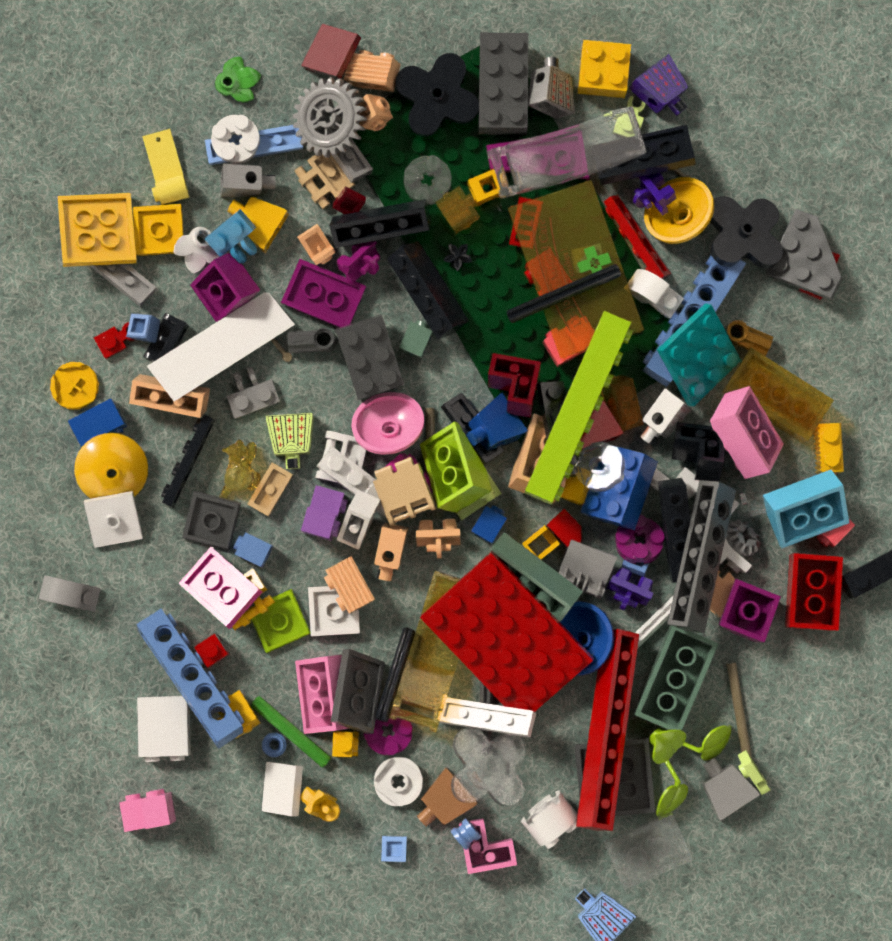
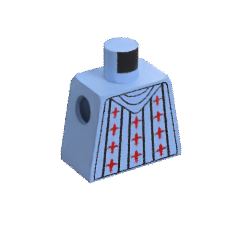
(603, 915)

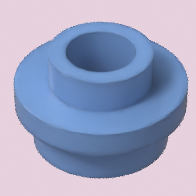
(266, 744)

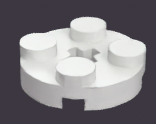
(240, 126)
(384, 783)

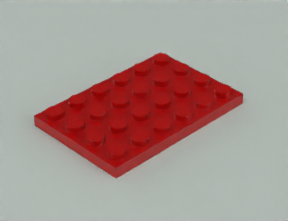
(506, 636)

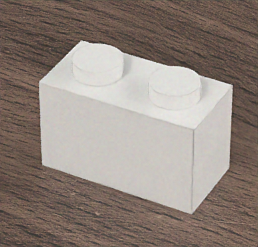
(358, 519)

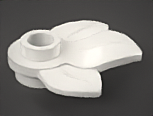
(195, 253)

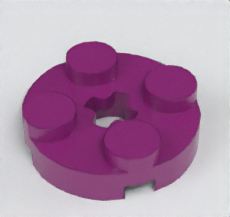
(640, 552)
(390, 745)

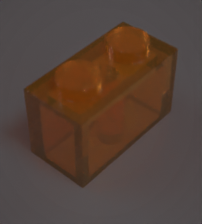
(623, 402)

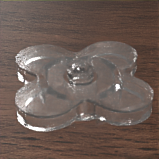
(475, 779)

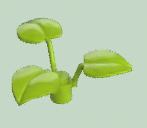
(667, 743)

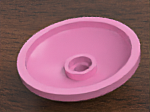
(388, 413)

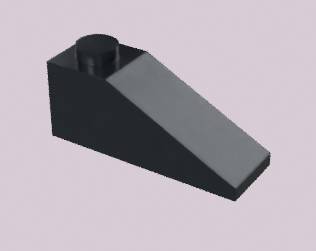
(868, 575)

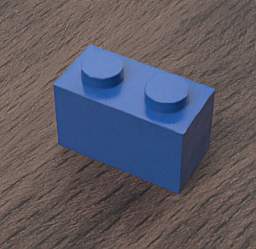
(97, 421)

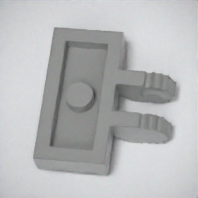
(253, 398)

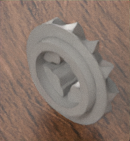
(736, 539)

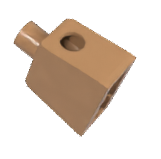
(441, 801)

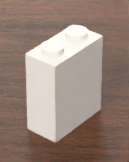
(163, 728)

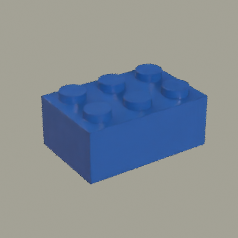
(626, 499)

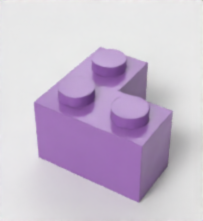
(323, 513)

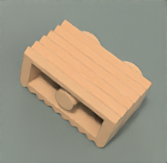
(372, 71)
(349, 585)

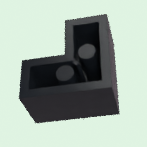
(699, 445)

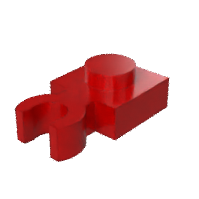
(112, 341)

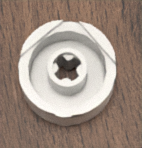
(550, 819)

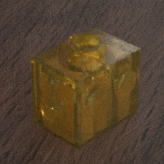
(458, 209)

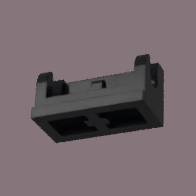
(168, 338)

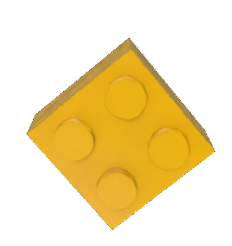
(604, 68)

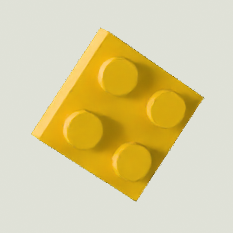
(157, 228)

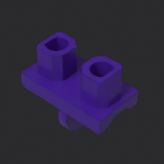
(650, 193)
(630, 593)

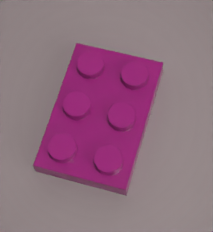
(323, 294)

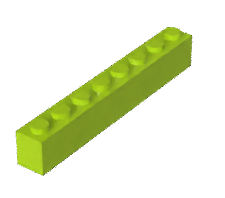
(578, 407)

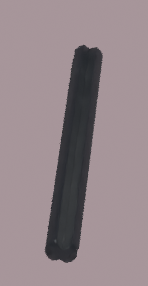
(563, 293)

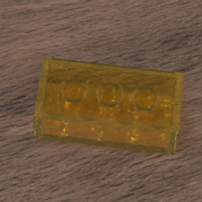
(783, 396)

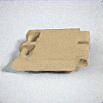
(403, 490)

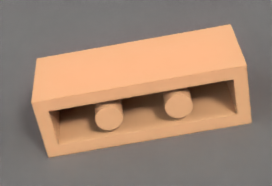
(149, 393)

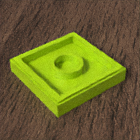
(281, 623)

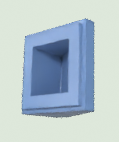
(143, 327)

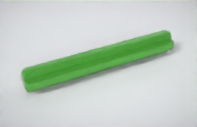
(290, 731)

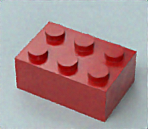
(814, 592)

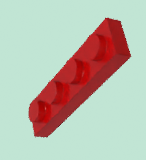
(631, 230)

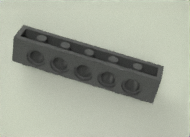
(701, 556)

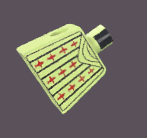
(291, 436)

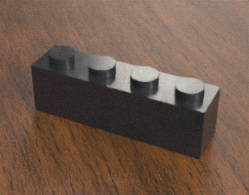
(380, 223)
(427, 289)

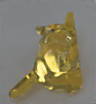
(239, 472)

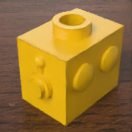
(240, 703)

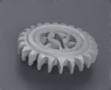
(343, 117)

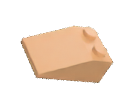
(529, 455)

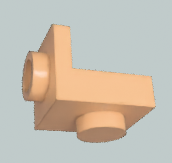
(316, 245)

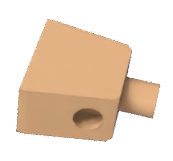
(392, 540)

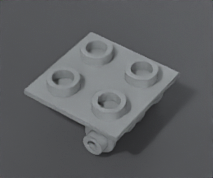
(587, 568)

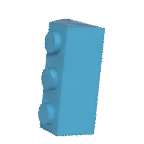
(807, 508)

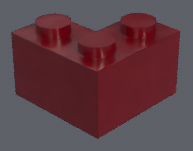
(519, 378)

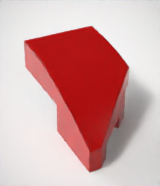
(566, 528)

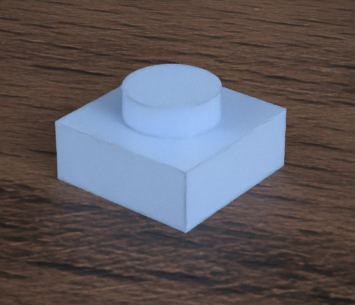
(394, 848)

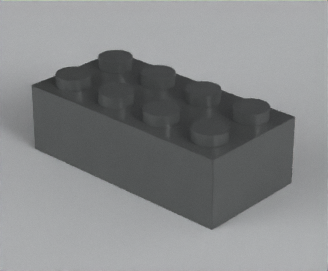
(503, 83)

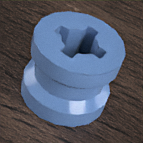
(466, 834)

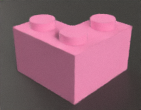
(148, 811)
(488, 855)

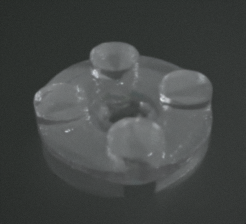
(433, 167)
(609, 476)

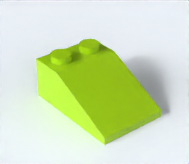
(454, 469)

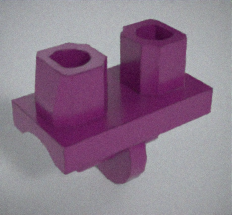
(364, 260)

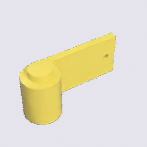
(165, 167)

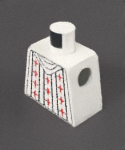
(666, 407)

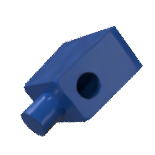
(494, 426)

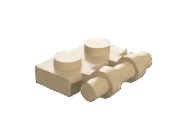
(329, 173)

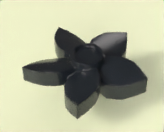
(458, 256)

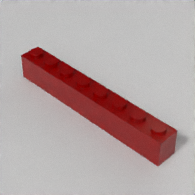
(607, 735)

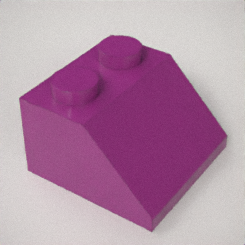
(224, 286)
(749, 611)

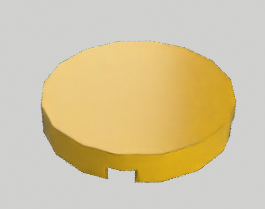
(74, 385)

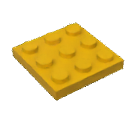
(96, 229)

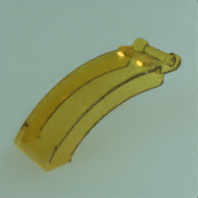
(428, 666)

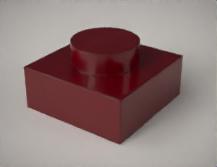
(349, 201)

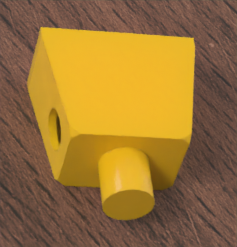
(266, 218)

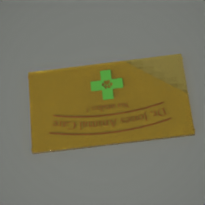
(563, 242)

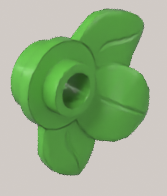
(241, 80)

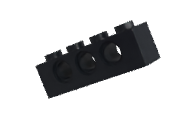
(674, 521)

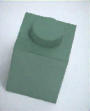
(416, 339)

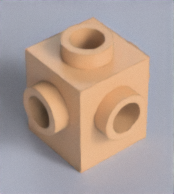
(377, 112)

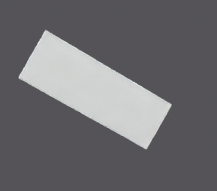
(220, 345)

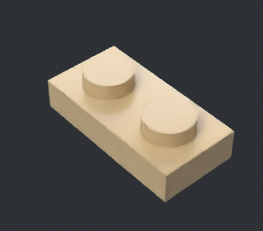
(270, 489)

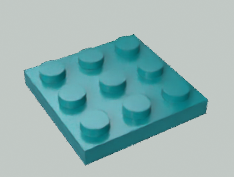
(699, 355)

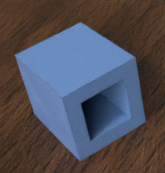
(252, 549)

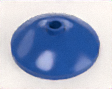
(591, 621)

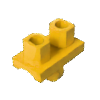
(320, 804)

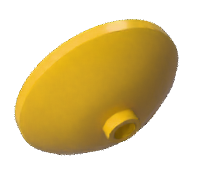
(692, 201)
(106, 453)

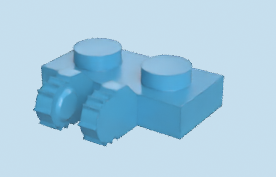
(232, 232)

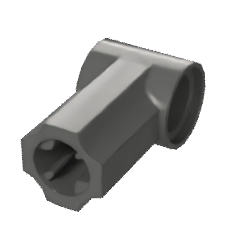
(309, 341)

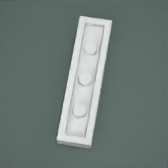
(349, 475)
(488, 717)

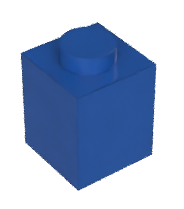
(489, 524)

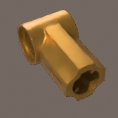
(750, 337)

